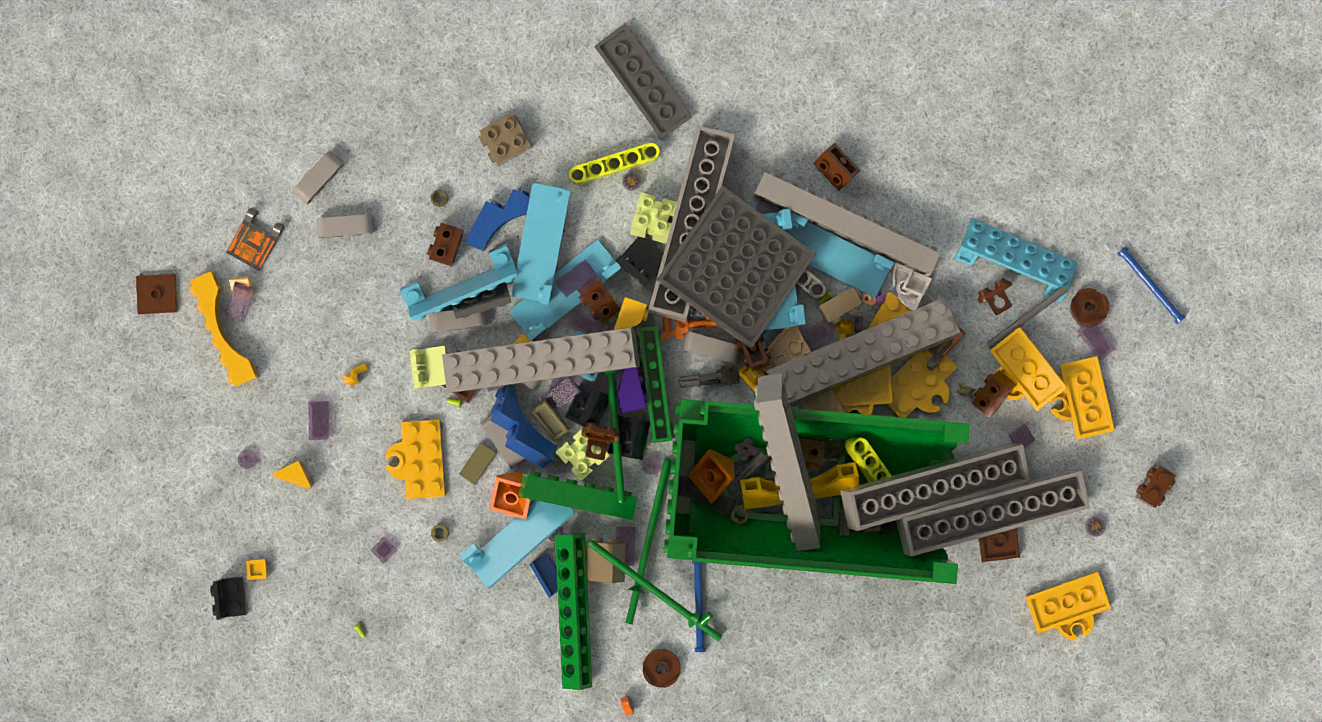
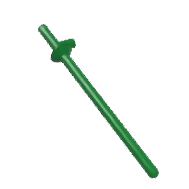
(616, 445)
(637, 588)
(693, 618)

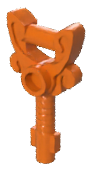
(682, 327)

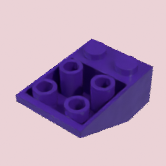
(629, 391)

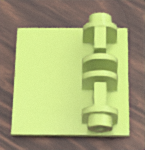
(427, 367)

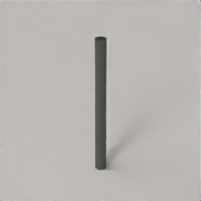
(1028, 316)

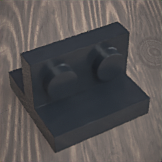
(587, 406)
(632, 437)

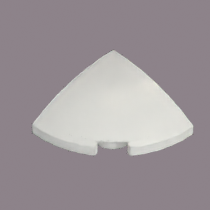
(910, 286)

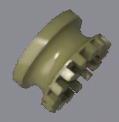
(441, 192)
(966, 390)
(737, 519)
(433, 533)

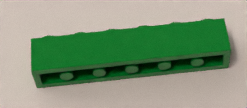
(655, 384)
(576, 496)

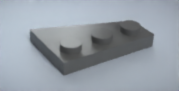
(483, 302)

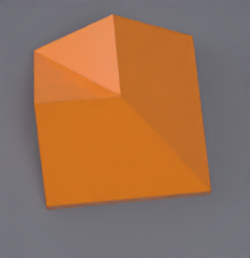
(713, 474)
(506, 498)

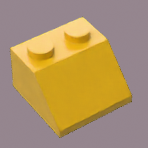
(631, 314)

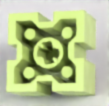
(653, 217)
(577, 456)

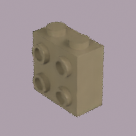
(504, 139)
(843, 303)
(601, 569)

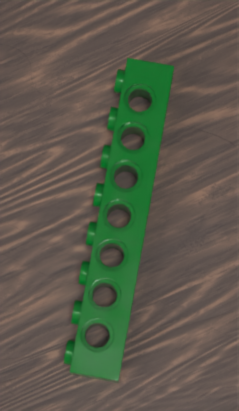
(573, 611)

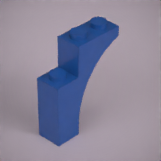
(493, 218)
(521, 435)

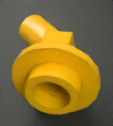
(845, 327)
(351, 377)

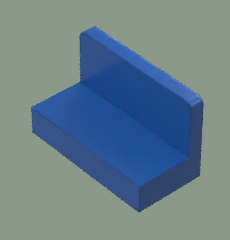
(546, 574)

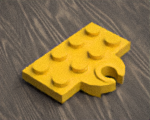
(1028, 369)
(916, 385)
(866, 392)
(1084, 399)
(419, 459)
(1068, 605)

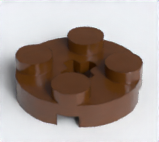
(1084, 317)
(658, 678)

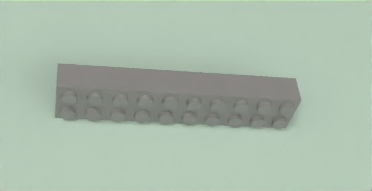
(700, 184)
(847, 225)
(867, 351)
(541, 360)
(787, 461)
(935, 486)
(994, 512)

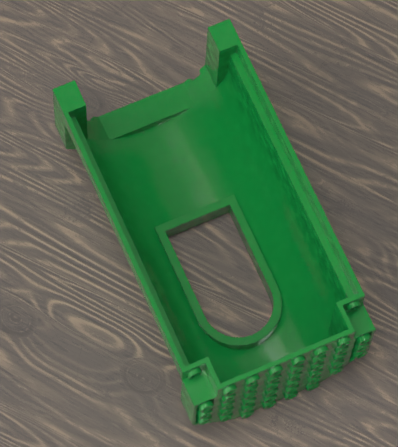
(765, 538)

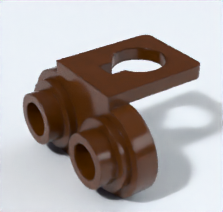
(987, 294)
(599, 435)

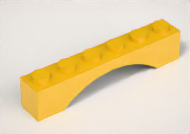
(208, 292)
(762, 492)

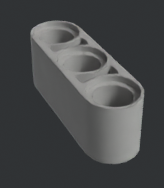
(314, 180)
(344, 225)
(811, 281)
(446, 321)
(712, 348)
(498, 437)

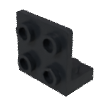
(641, 260)
(228, 598)

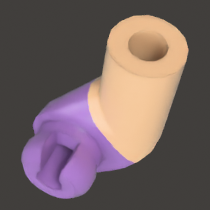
(878, 300)

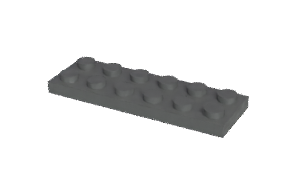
(643, 81)

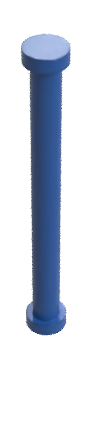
(1151, 285)
(699, 605)

